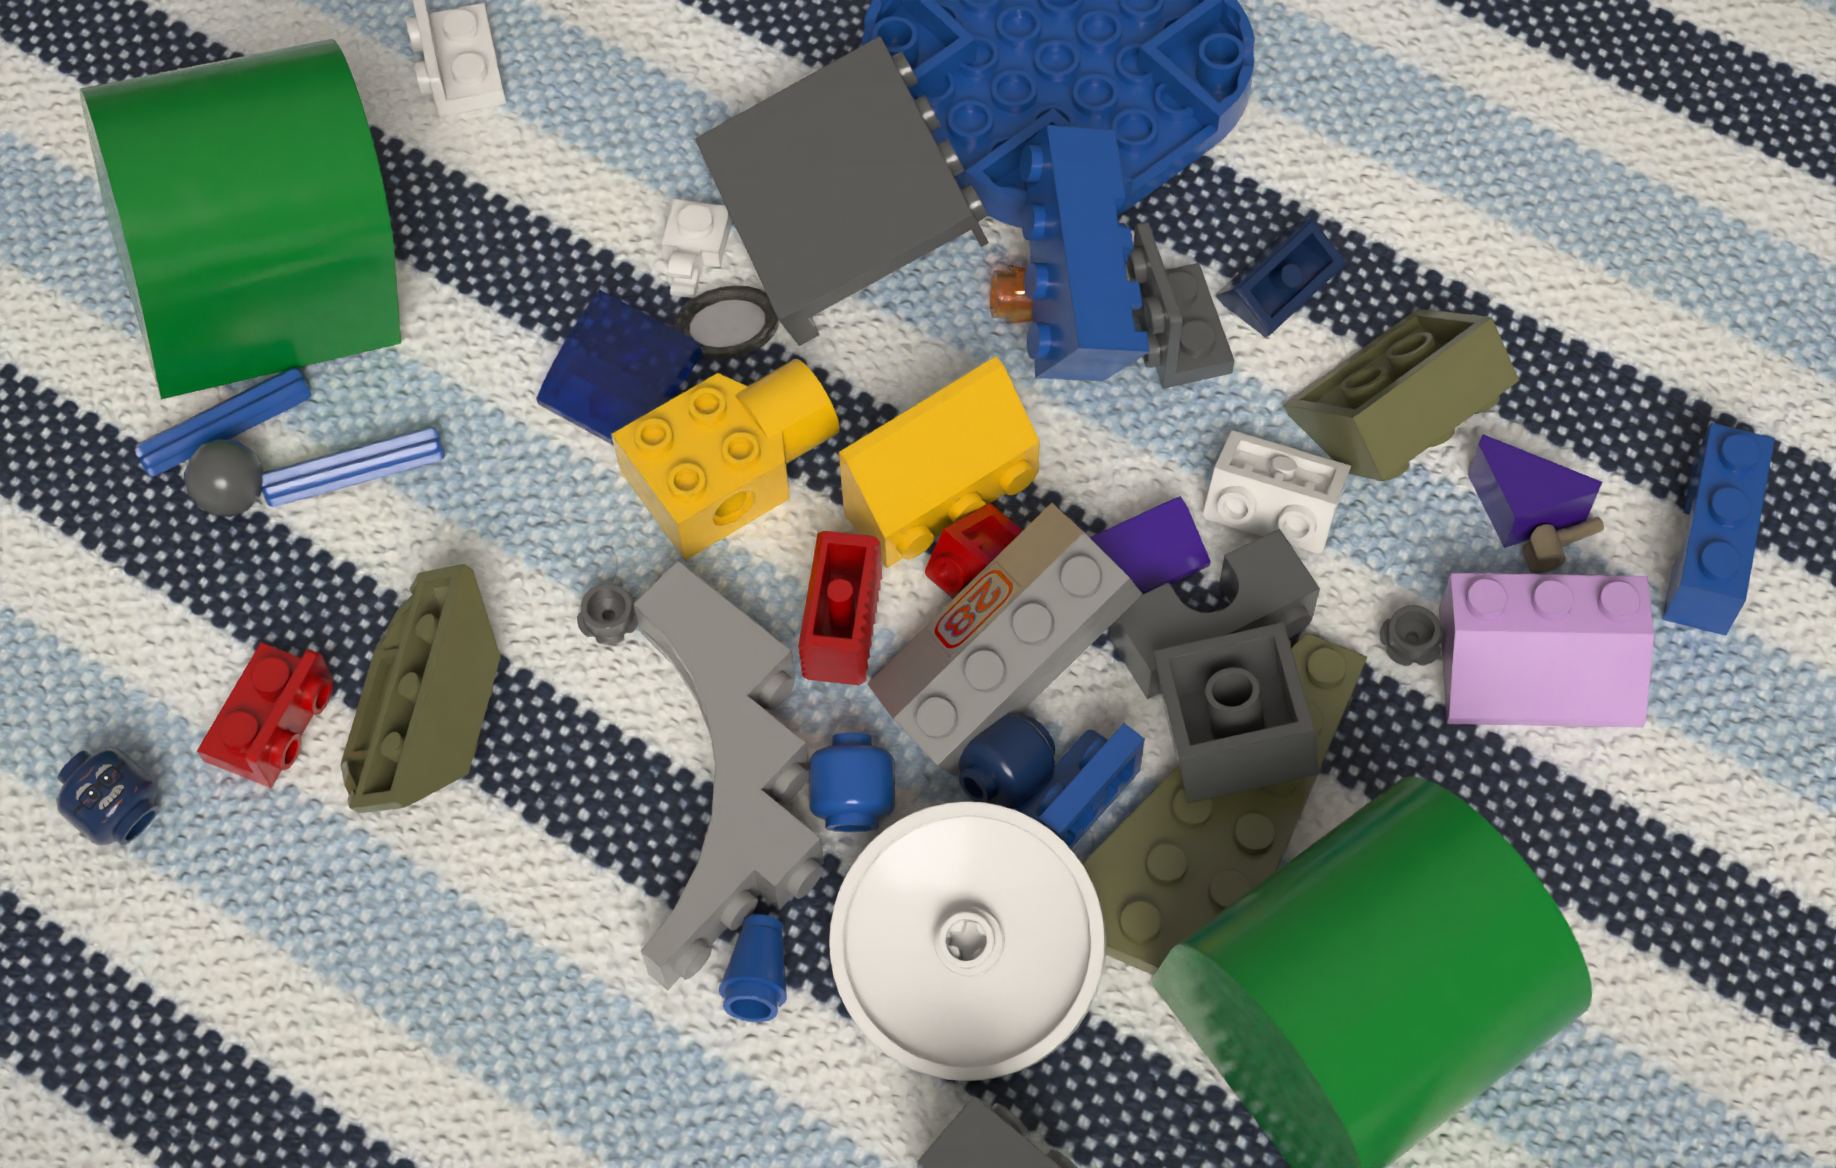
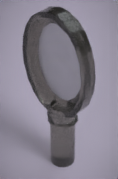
(728, 321)

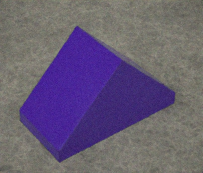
(1528, 491)

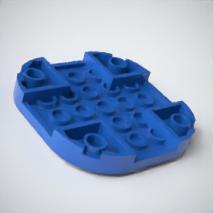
(1002, 70)

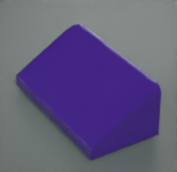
(1156, 546)

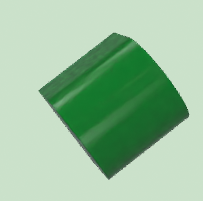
(246, 215)
(1379, 979)

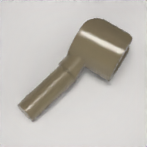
(1545, 546)

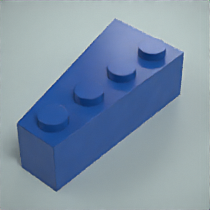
(1078, 256)

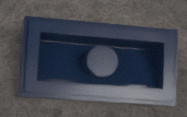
(1282, 277)

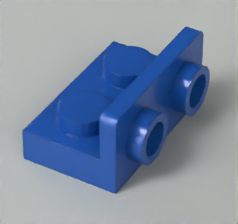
(1086, 782)

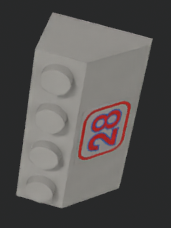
(1004, 637)

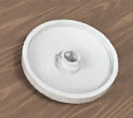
(967, 941)

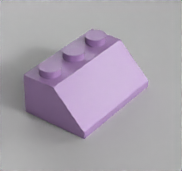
(1546, 649)

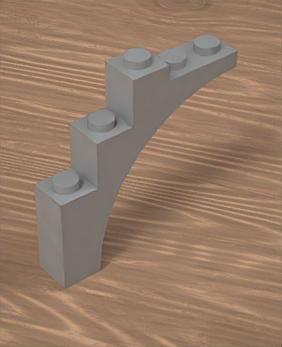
(751, 839)

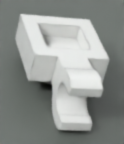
(693, 238)

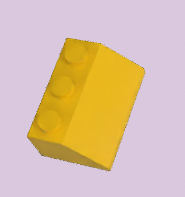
(939, 462)

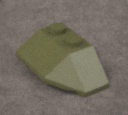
(422, 695)

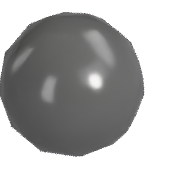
(224, 477)

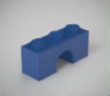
(1721, 536)

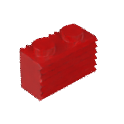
(840, 608)

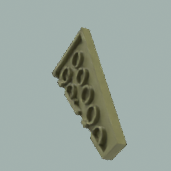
(1187, 862)

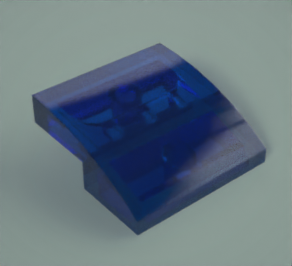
(616, 367)

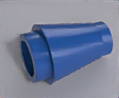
(756, 971)

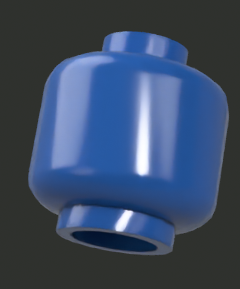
(851, 783)

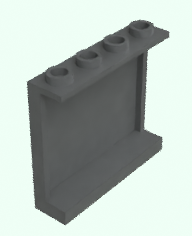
(839, 183)

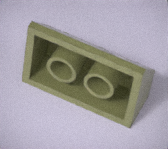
(1405, 391)

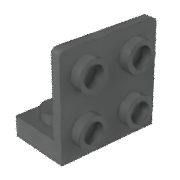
(1178, 316)

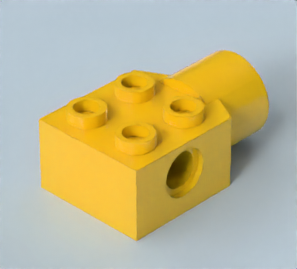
(723, 452)

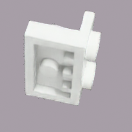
(458, 58)
(1275, 487)

